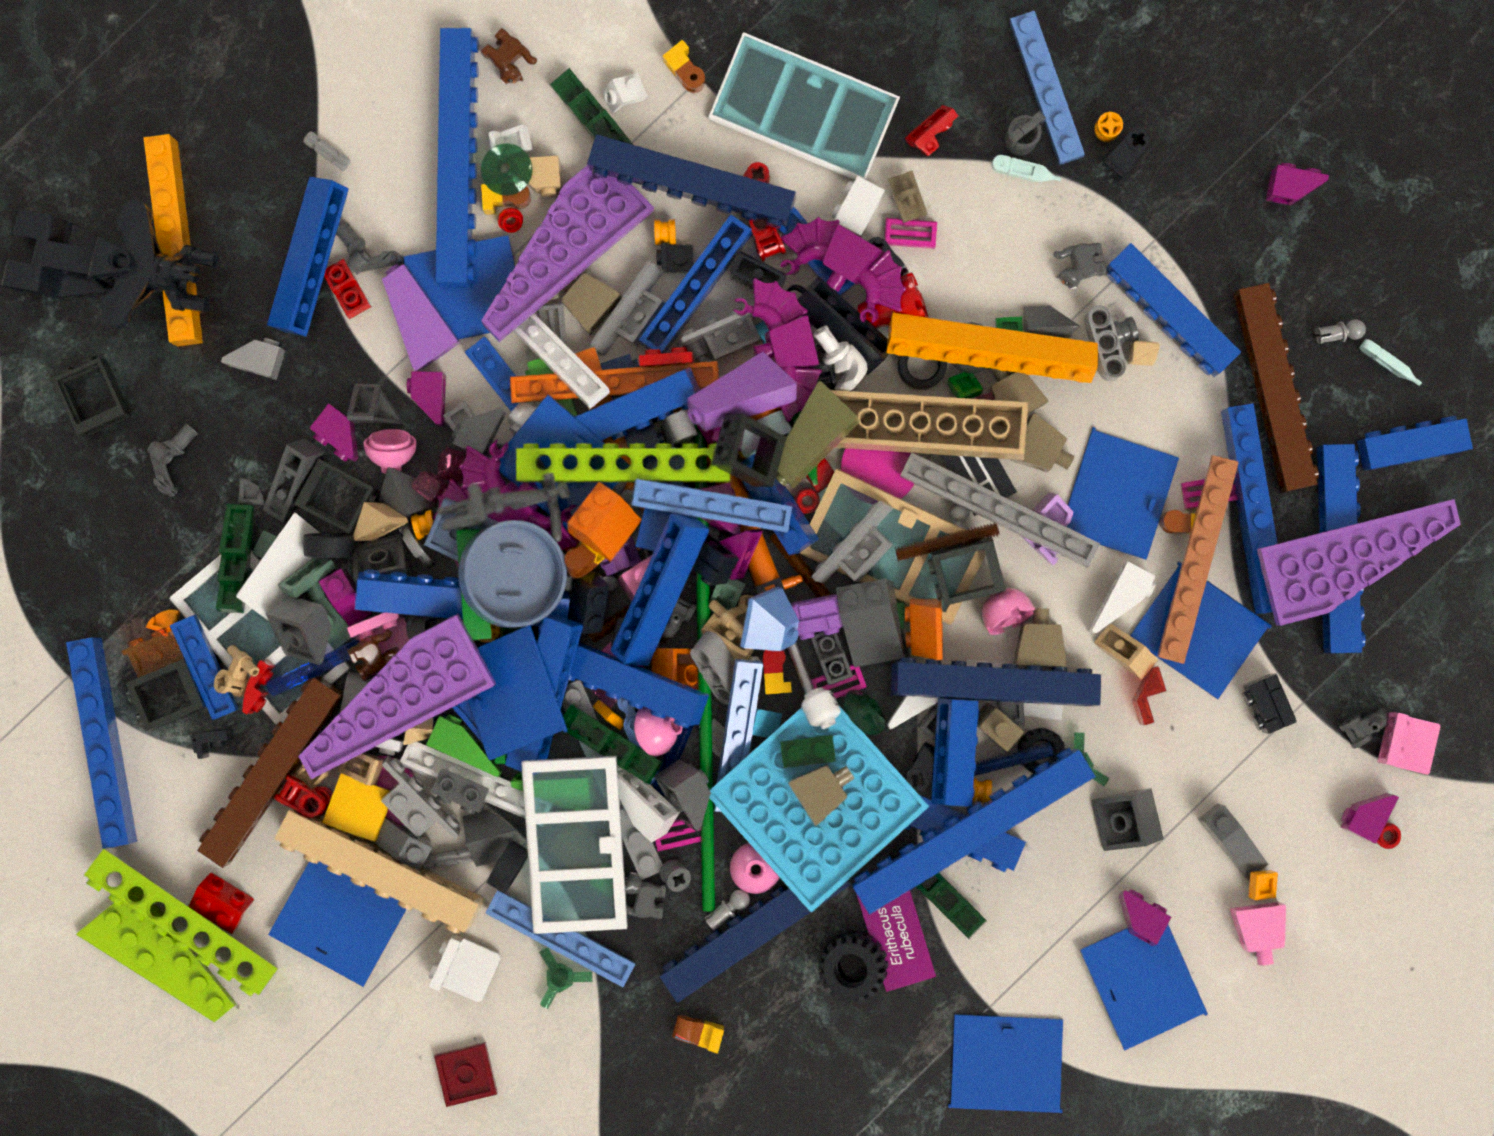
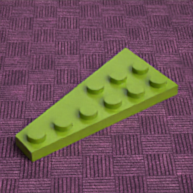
(157, 958)

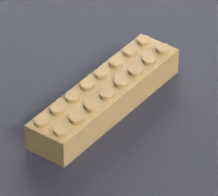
(936, 425)
(375, 867)

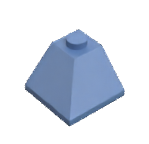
(770, 622)

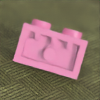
(379, 624)
(1408, 743)

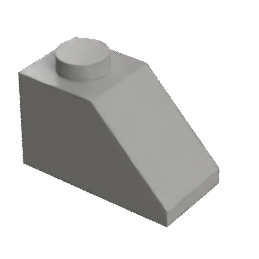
(257, 357)

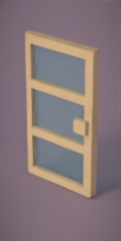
(847, 504)

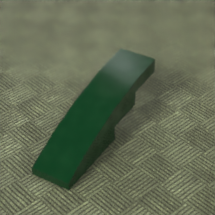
(586, 107)
(235, 556)
(610, 743)
(952, 904)

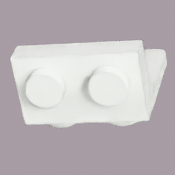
(464, 968)

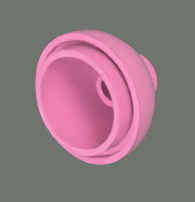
(390, 448)
(655, 733)
(741, 872)

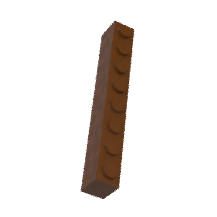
(1275, 387)
(269, 773)

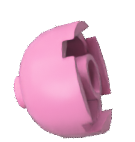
(1006, 609)

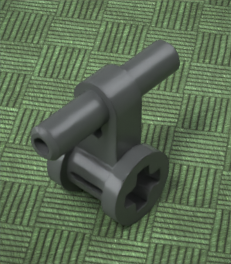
(681, 614)
(1361, 729)

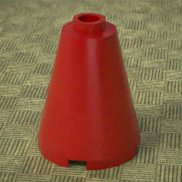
(911, 304)

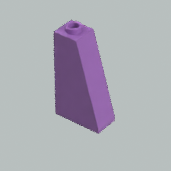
(419, 321)
(745, 390)

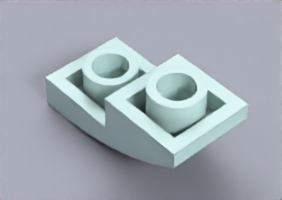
(774, 421)

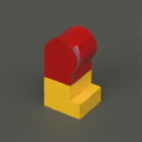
(774, 672)

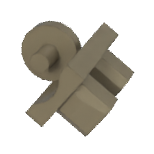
(907, 196)

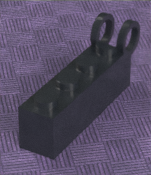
(844, 322)

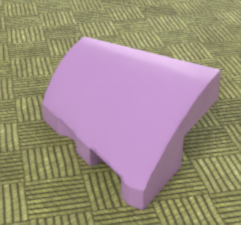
(1057, 510)

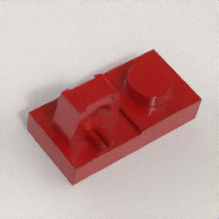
(924, 135)

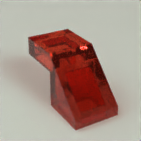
(1149, 686)

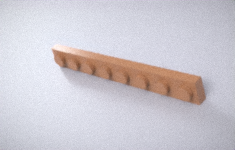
(1197, 559)

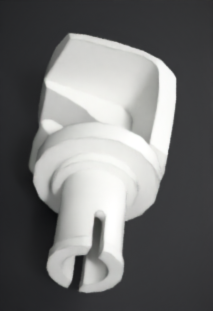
(846, 359)

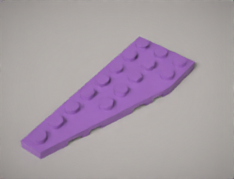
(576, 232)
(1329, 567)
(415, 685)

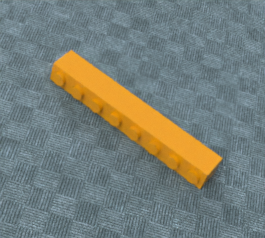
(171, 227)
(992, 348)

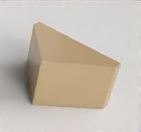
(376, 521)
(363, 768)

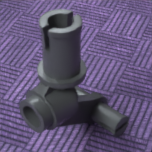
(359, 258)
(162, 454)

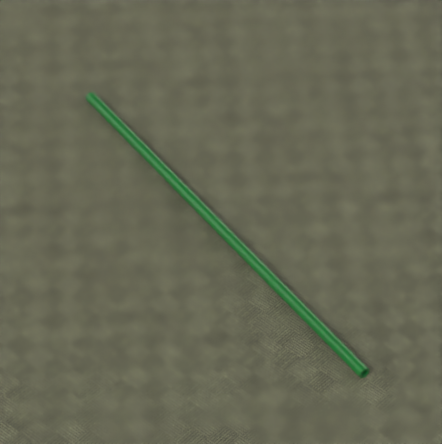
(705, 724)

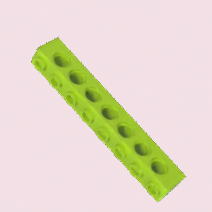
(528, 470)
(106, 864)

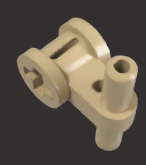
(734, 617)
(237, 673)

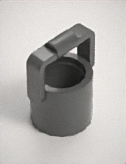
(1024, 133)

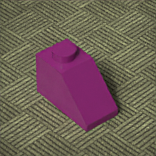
(429, 393)
(743, 546)
(342, 594)
(1369, 816)

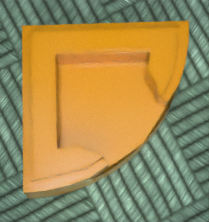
(163, 620)
(608, 714)

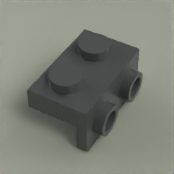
(460, 790)

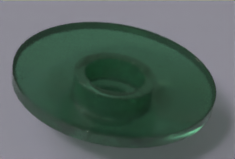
(515, 178)
(864, 712)

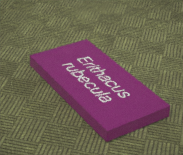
(902, 939)

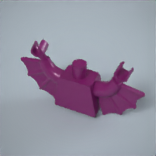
(849, 259)
(787, 341)
(486, 473)

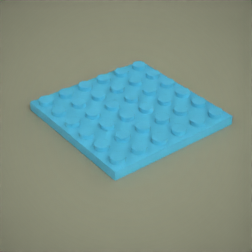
(772, 819)

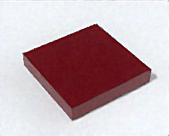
(466, 1074)

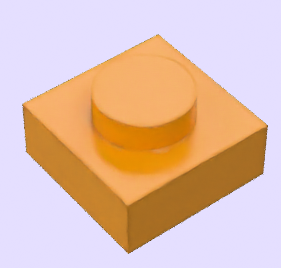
(1263, 885)

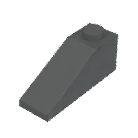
(291, 477)
(1233, 840)

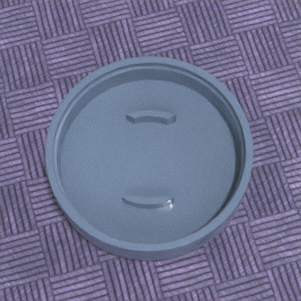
(512, 574)

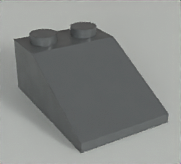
(871, 622)

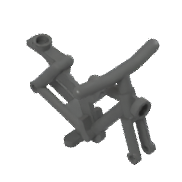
(484, 503)

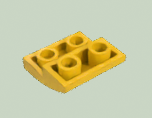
(356, 808)

